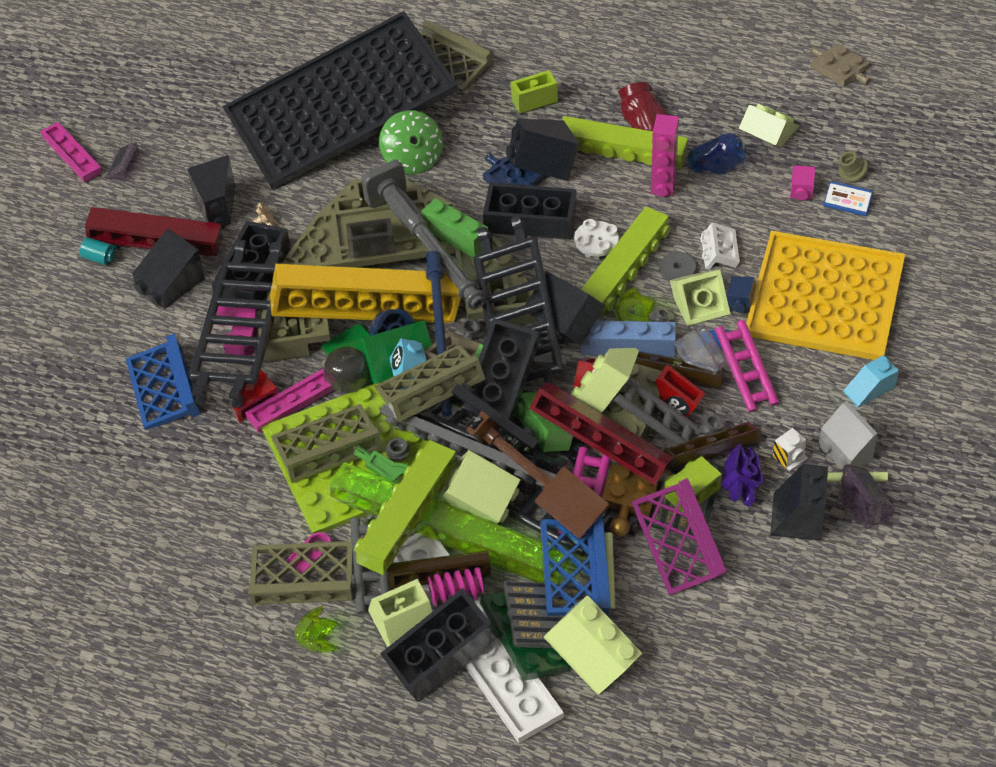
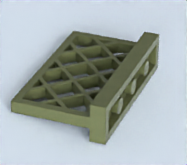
(459, 47)
(428, 392)
(331, 452)
(323, 590)

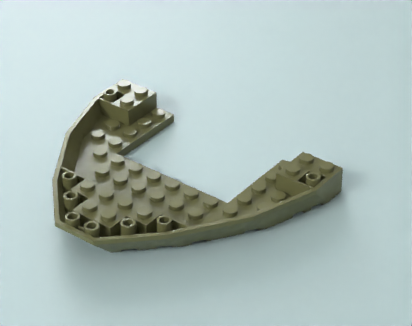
(327, 245)

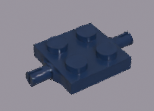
(504, 172)

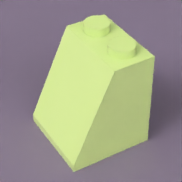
(480, 488)

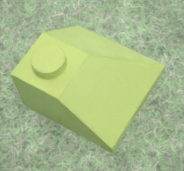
(700, 296)

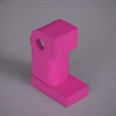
(239, 330)

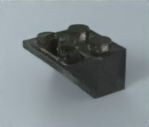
(370, 237)

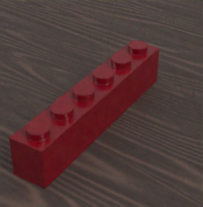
(145, 230)
(601, 433)

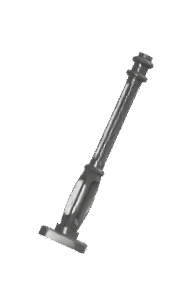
(388, 186)

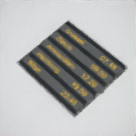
(528, 611)

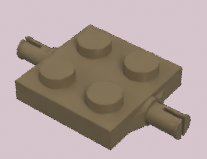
(840, 65)

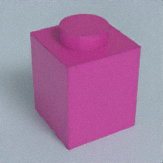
(802, 182)

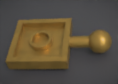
(620, 490)

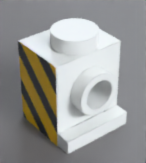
(790, 449)

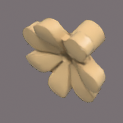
(264, 216)

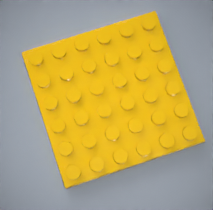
(825, 295)

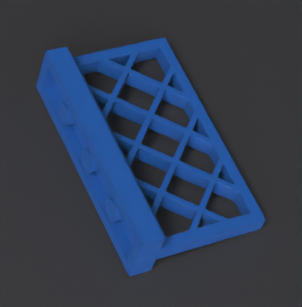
(179, 373)
(597, 567)

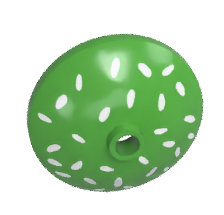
(396, 144)

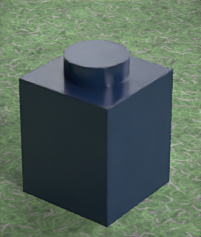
(741, 294)

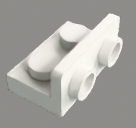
(719, 246)

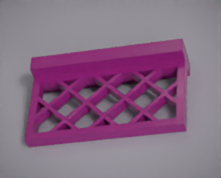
(699, 528)

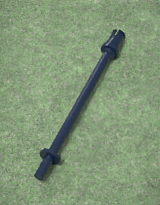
(435, 274)

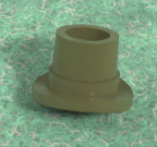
(852, 167)

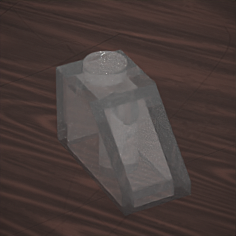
(701, 350)

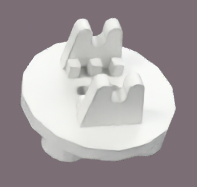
(596, 238)

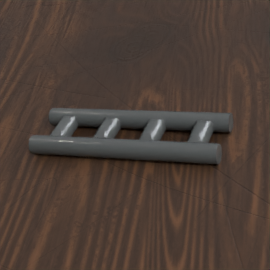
(645, 414)
(360, 576)

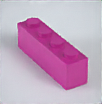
(664, 155)

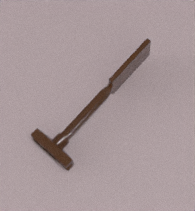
(564, 496)

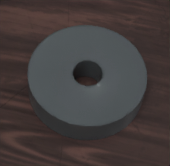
(677, 259)

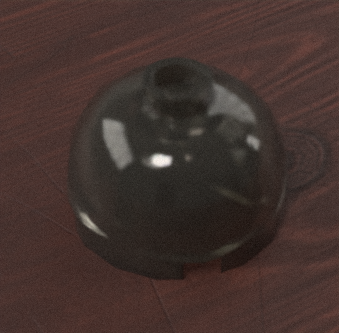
(346, 369)

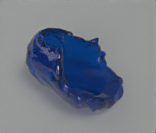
(717, 154)

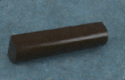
(694, 374)
(713, 445)
(407, 571)

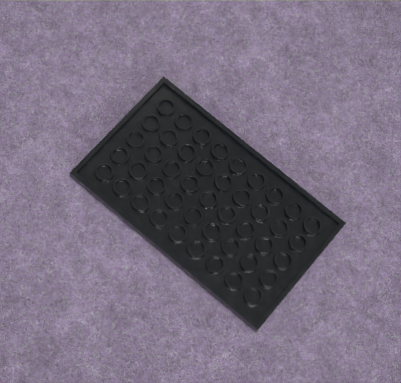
(338, 99)

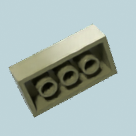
(647, 378)

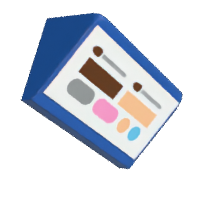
(848, 198)

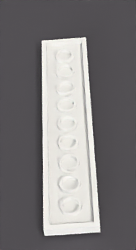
(521, 704)

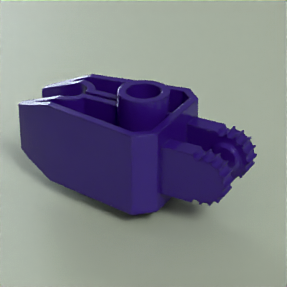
(742, 475)

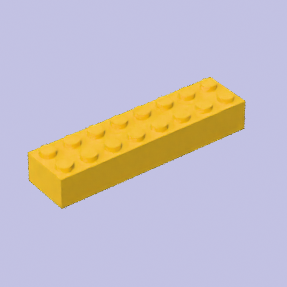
(357, 293)

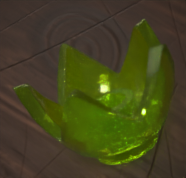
(642, 304)
(313, 629)

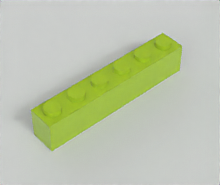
(618, 141)
(627, 257)
(405, 507)

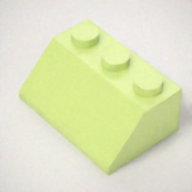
(607, 378)
(592, 645)

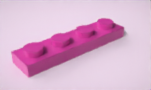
(71, 152)
(289, 401)

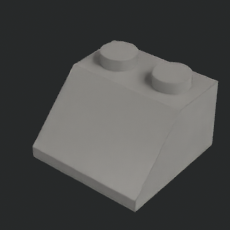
(848, 438)

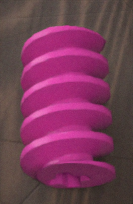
(448, 587)

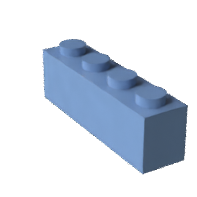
(645, 336)

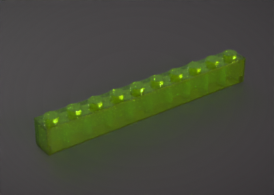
(450, 525)

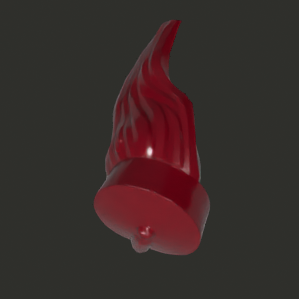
(640, 105)

